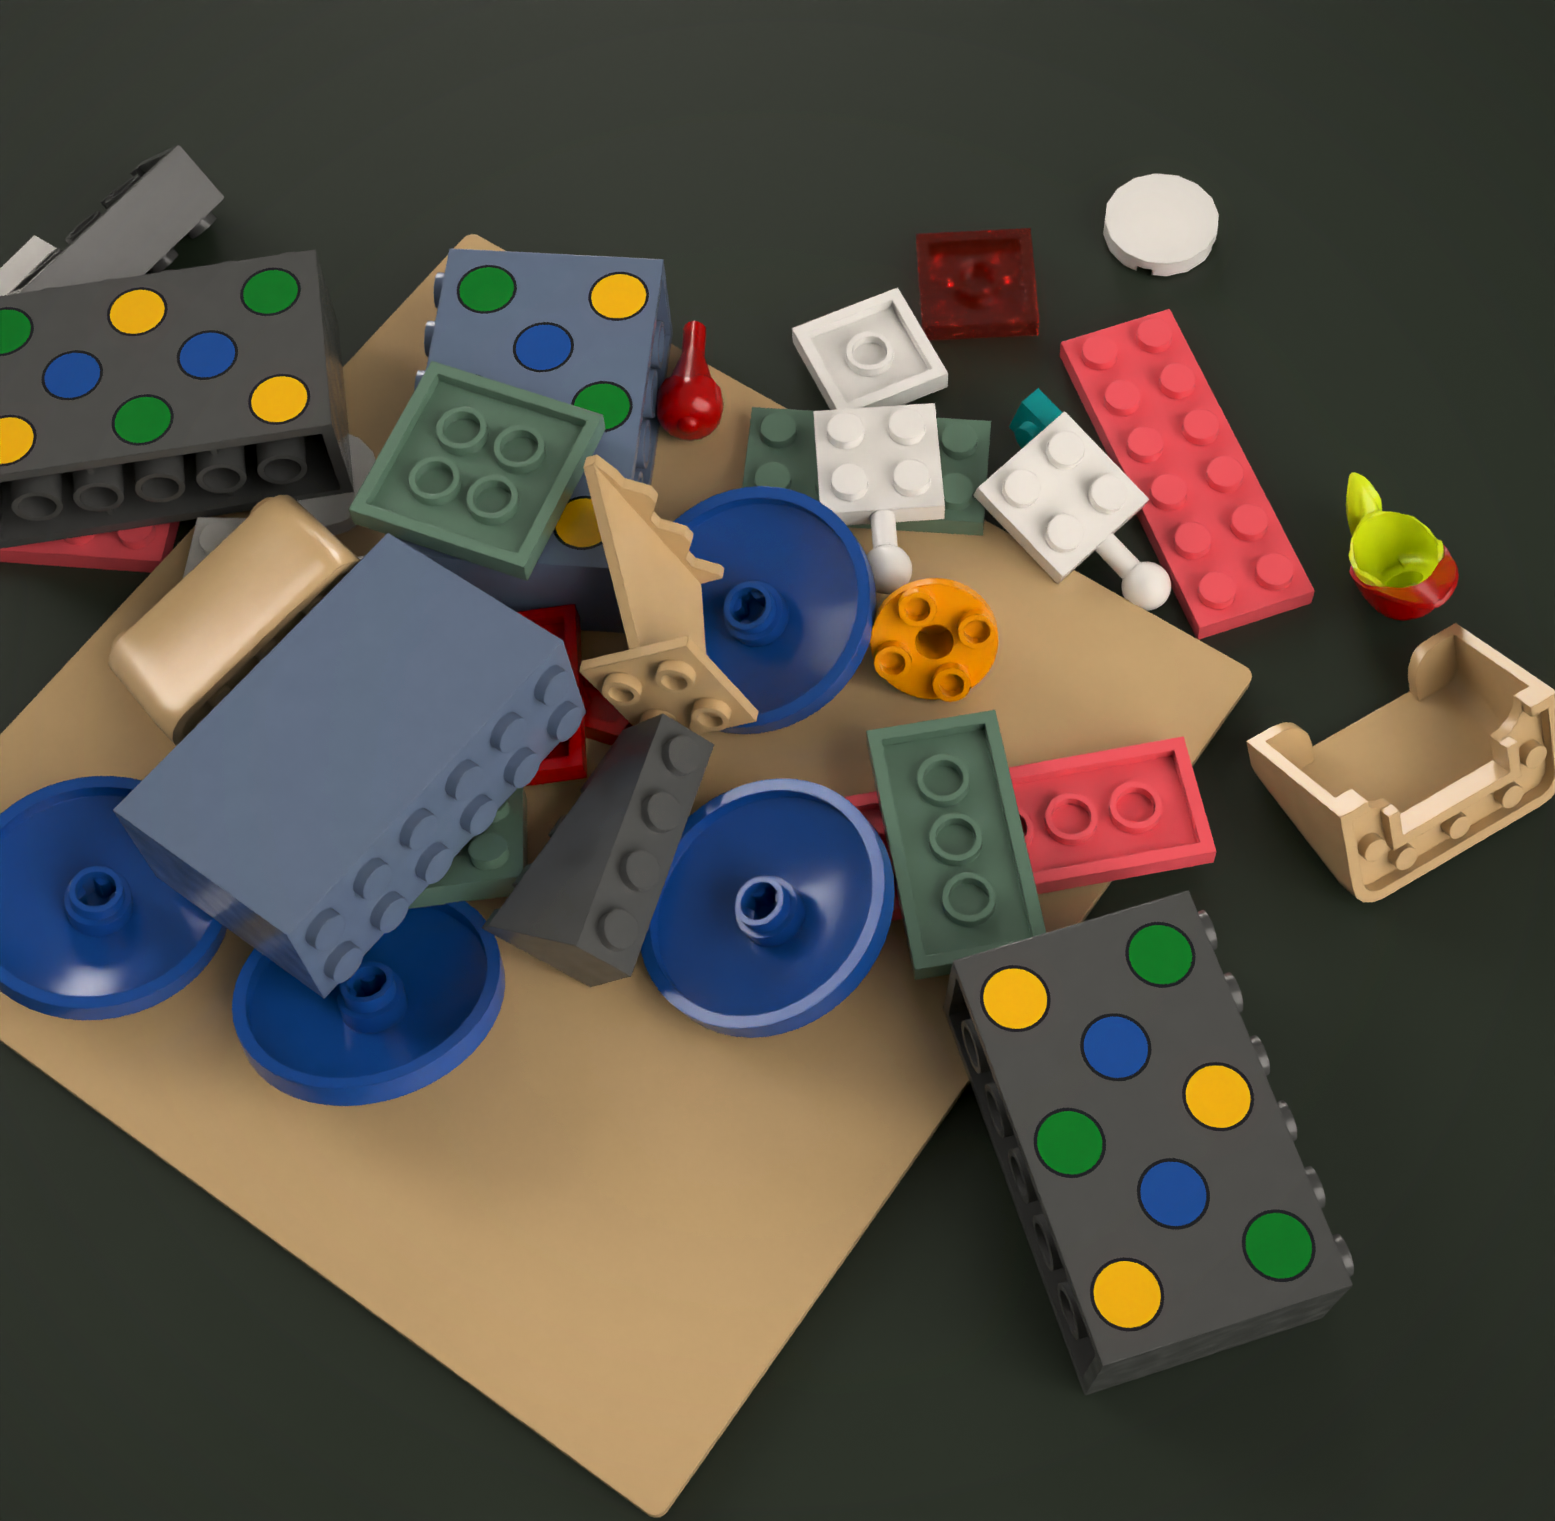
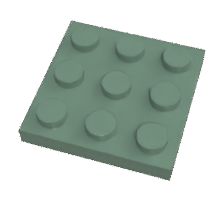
(478, 470)

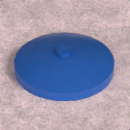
(790, 601)
(770, 909)
(85, 914)
(390, 1028)

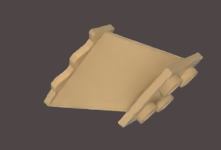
(660, 612)

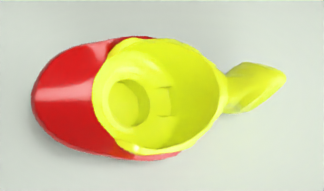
(1395, 557)

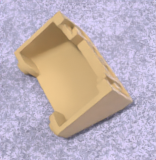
(228, 613)
(1421, 772)

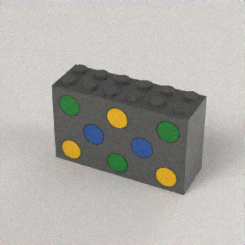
(169, 398)
(1143, 1141)

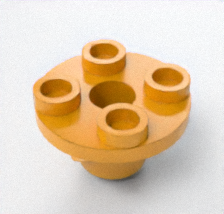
(934, 639)

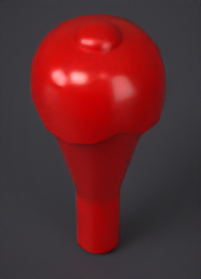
(690, 400)

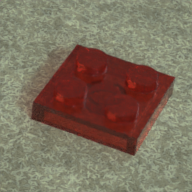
(977, 284)

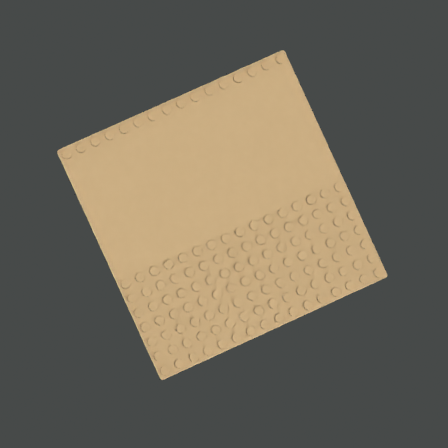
(605, 1195)

